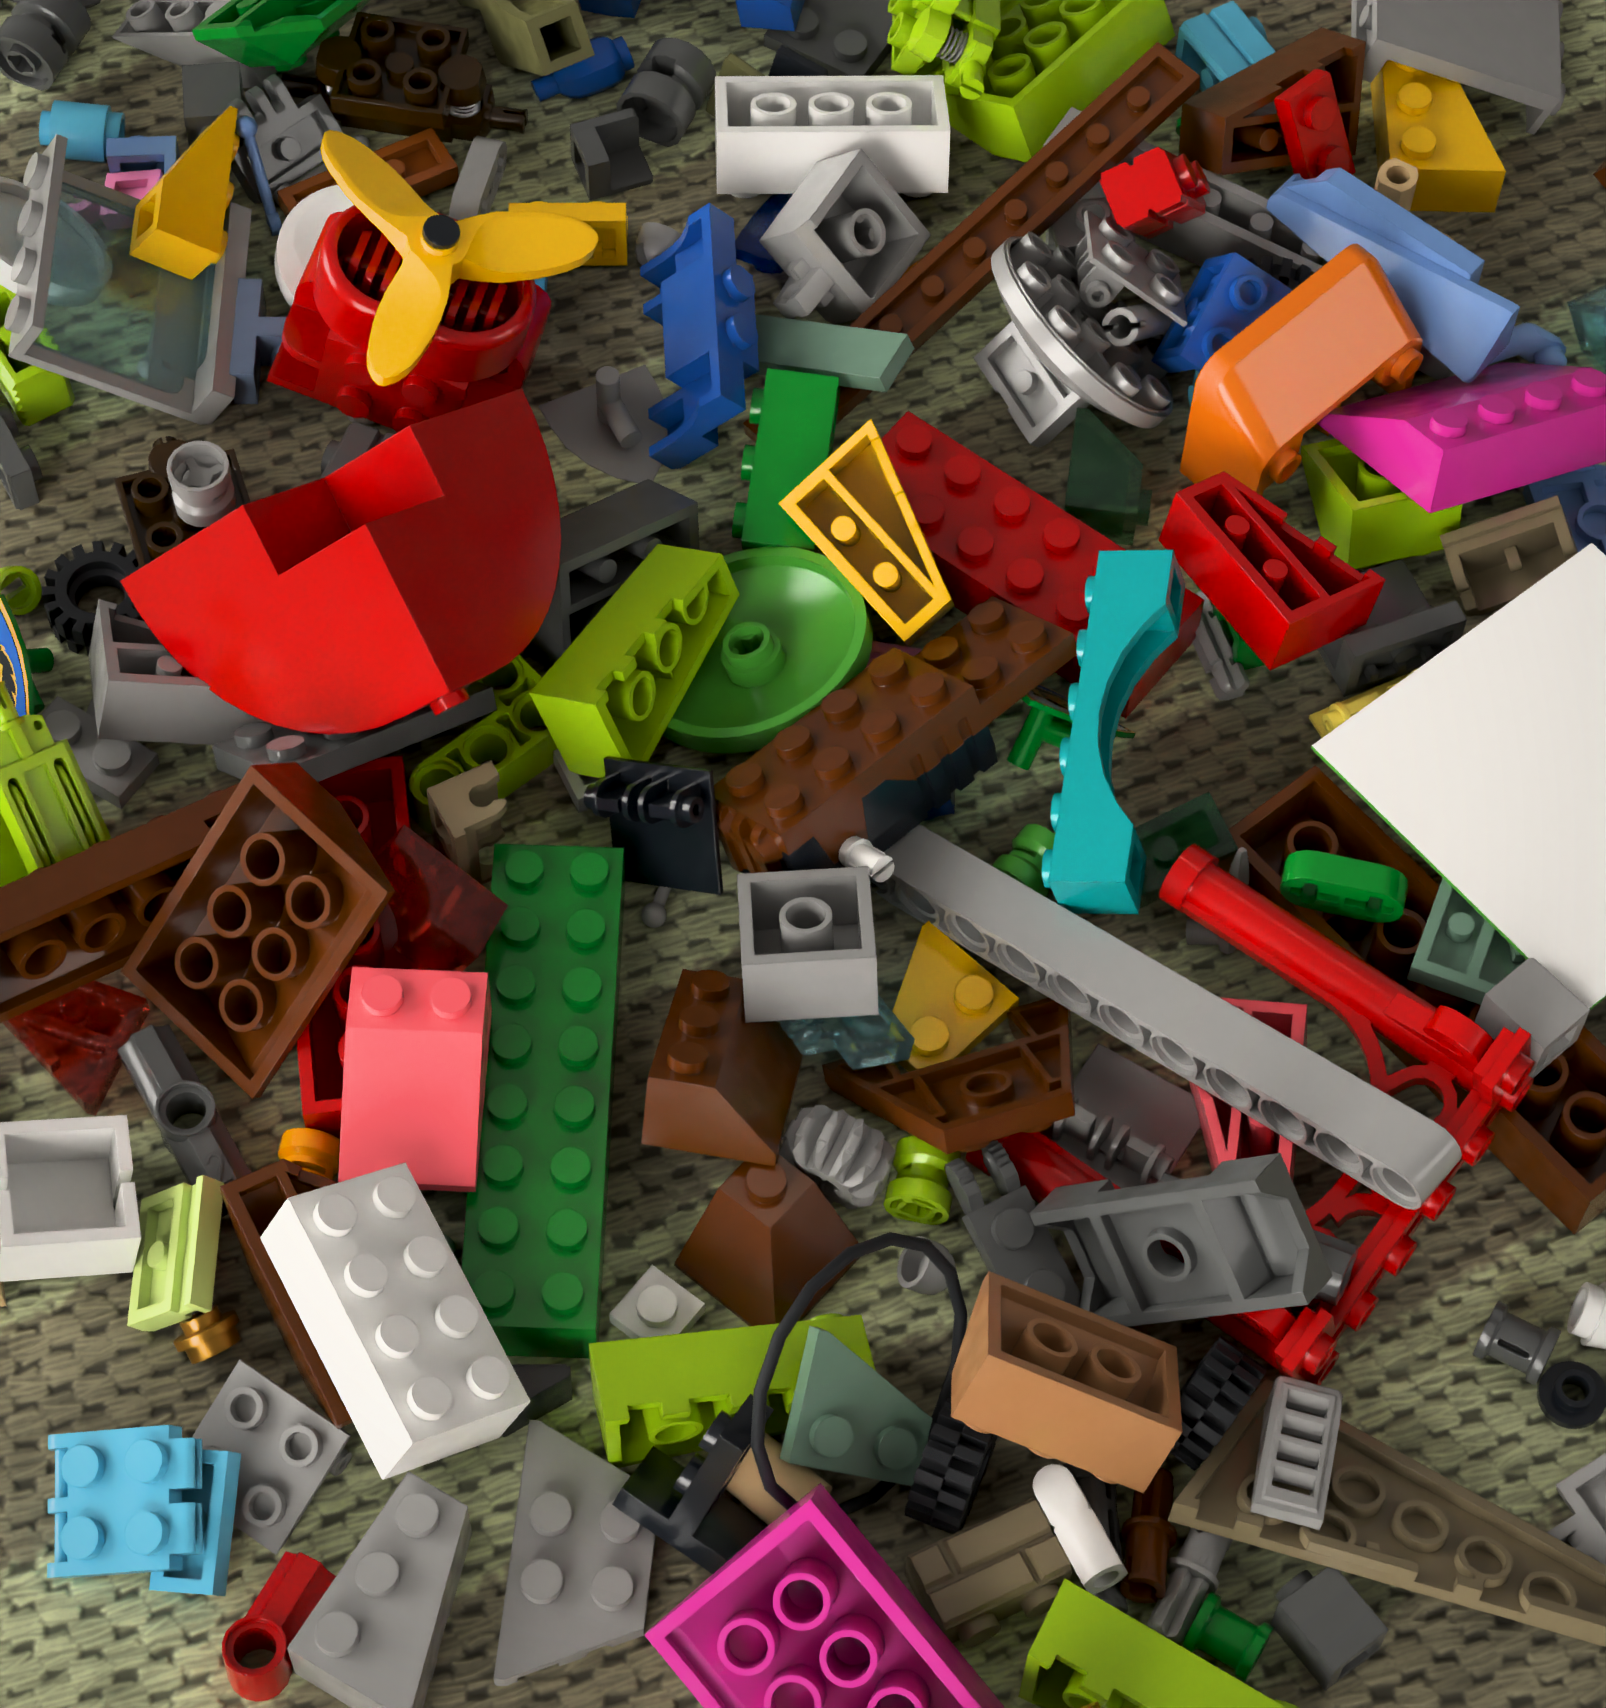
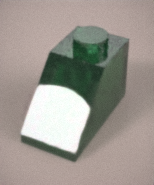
(1105, 481)
(1173, 833)

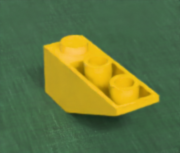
(184, 212)

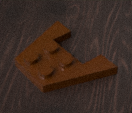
(979, 1094)

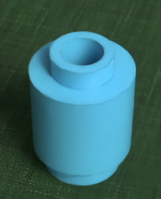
(85, 127)

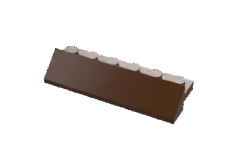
(93, 907)

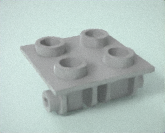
(1111, 260)
(1126, 1120)
(282, 1449)

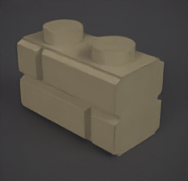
(989, 1573)

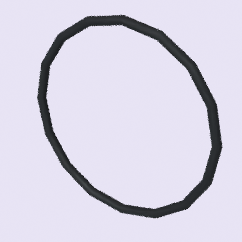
(791, 1318)

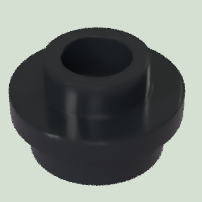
(1563, 1410)

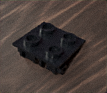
(662, 821)

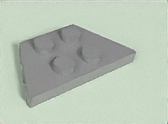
(574, 1560)

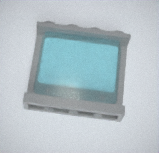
(113, 317)

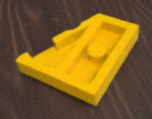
(947, 1000)

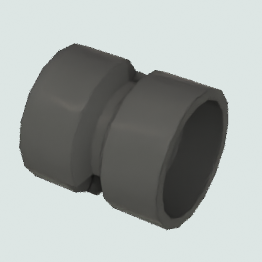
(40, 39)
(668, 90)

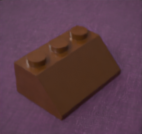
(719, 1080)

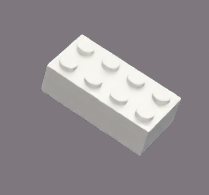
(781, 126)
(394, 1319)

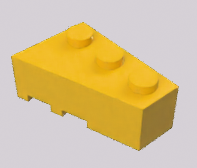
(1437, 131)
(870, 533)

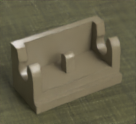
(1507, 554)
(467, 818)

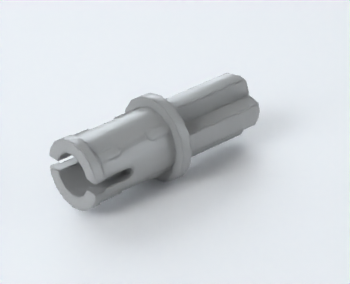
(1190, 1579)

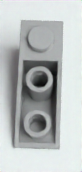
(166, 32)

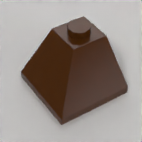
(764, 1242)

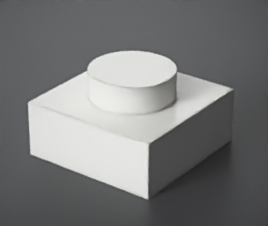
(656, 1307)

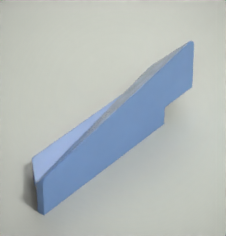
(1428, 270)

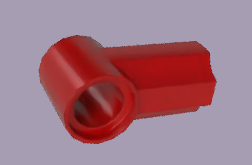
(272, 1625)

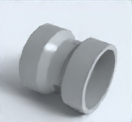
(201, 483)

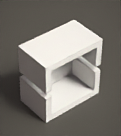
(61, 1196)

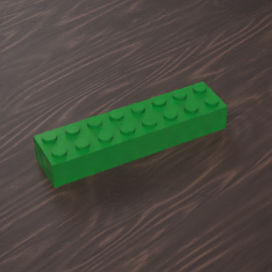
(548, 1098)

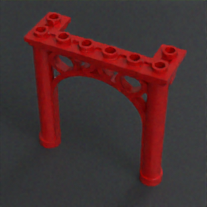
(1366, 1001)

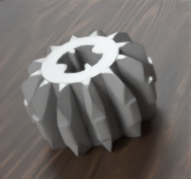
(839, 1155)

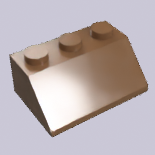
(1067, 1384)

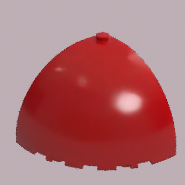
(372, 581)

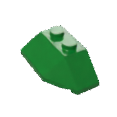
(274, 30)

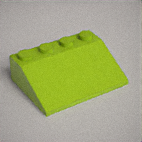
(1047, 62)

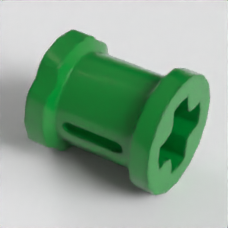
(1227, 1637)

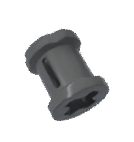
(1516, 1342)

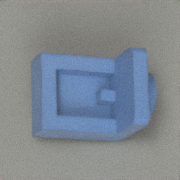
(141, 153)

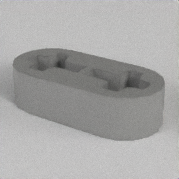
(479, 178)

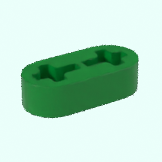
(1344, 886)

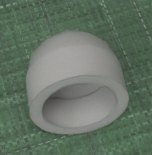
(654, 240)
(919, 1273)

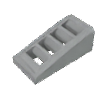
(1308, 1413)

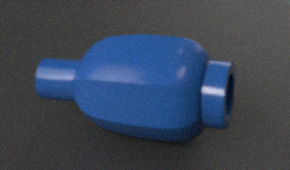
(589, 75)

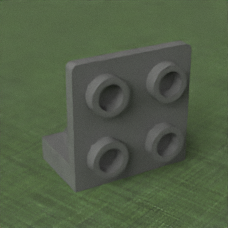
(1397, 637)

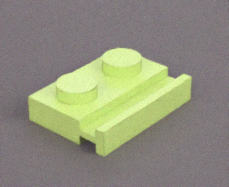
(176, 1254)

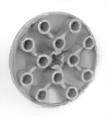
(1057, 351)

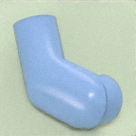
(1534, 345)

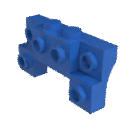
(707, 335)

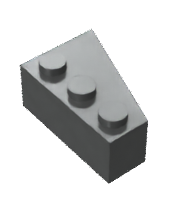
(602, 550)

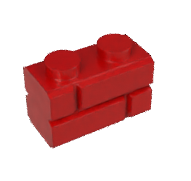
(1155, 192)

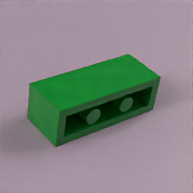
(794, 437)

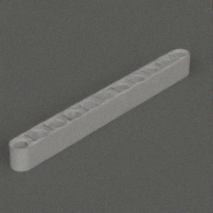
(1172, 1019)

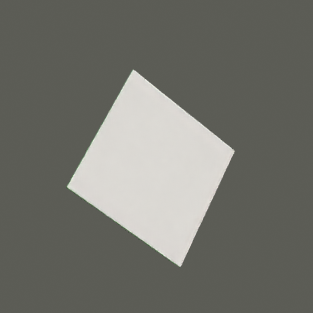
(1501, 769)

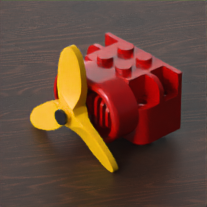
(417, 307)

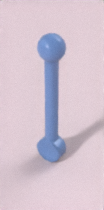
(247, 128)

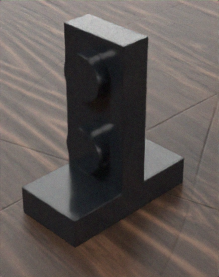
(688, 1502)

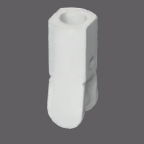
(1078, 1529)

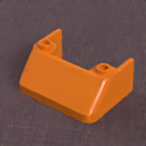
(1296, 369)

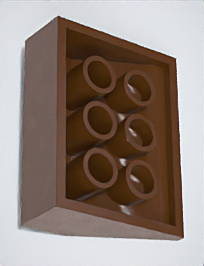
(261, 923)

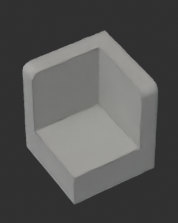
(1539, 1005)

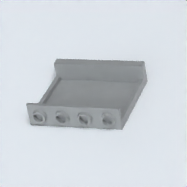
(1485, 44)

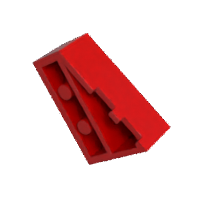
(1263, 573)

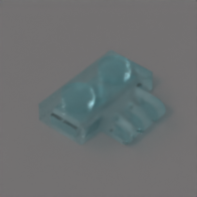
(859, 1039)

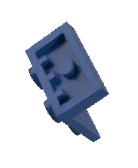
(1218, 306)

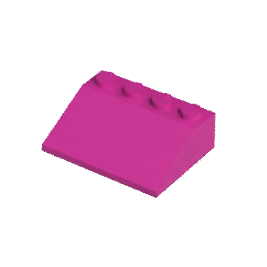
(1480, 437)
(813, 1624)

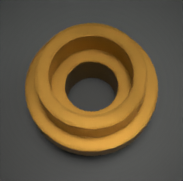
(207, 1334)

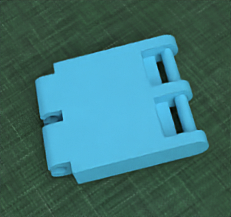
(123, 1501)

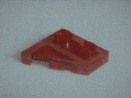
(80, 1038)

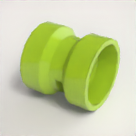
(921, 1183)

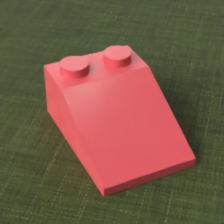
(415, 1075)

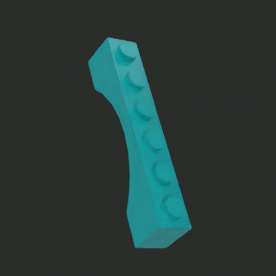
(1131, 621)

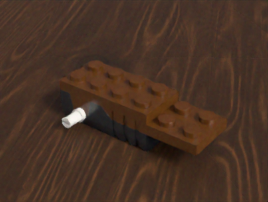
(885, 747)

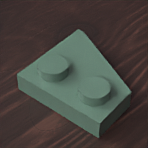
(1461, 950)
(851, 1417)

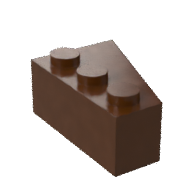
(1236, 120)

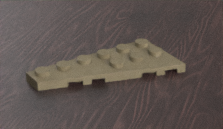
(1404, 1529)

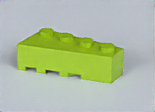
(635, 659)
(677, 1384)
(1105, 1656)

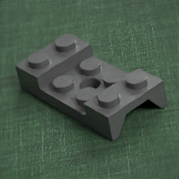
(1236, 1228)

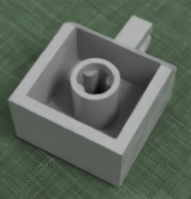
(842, 240)

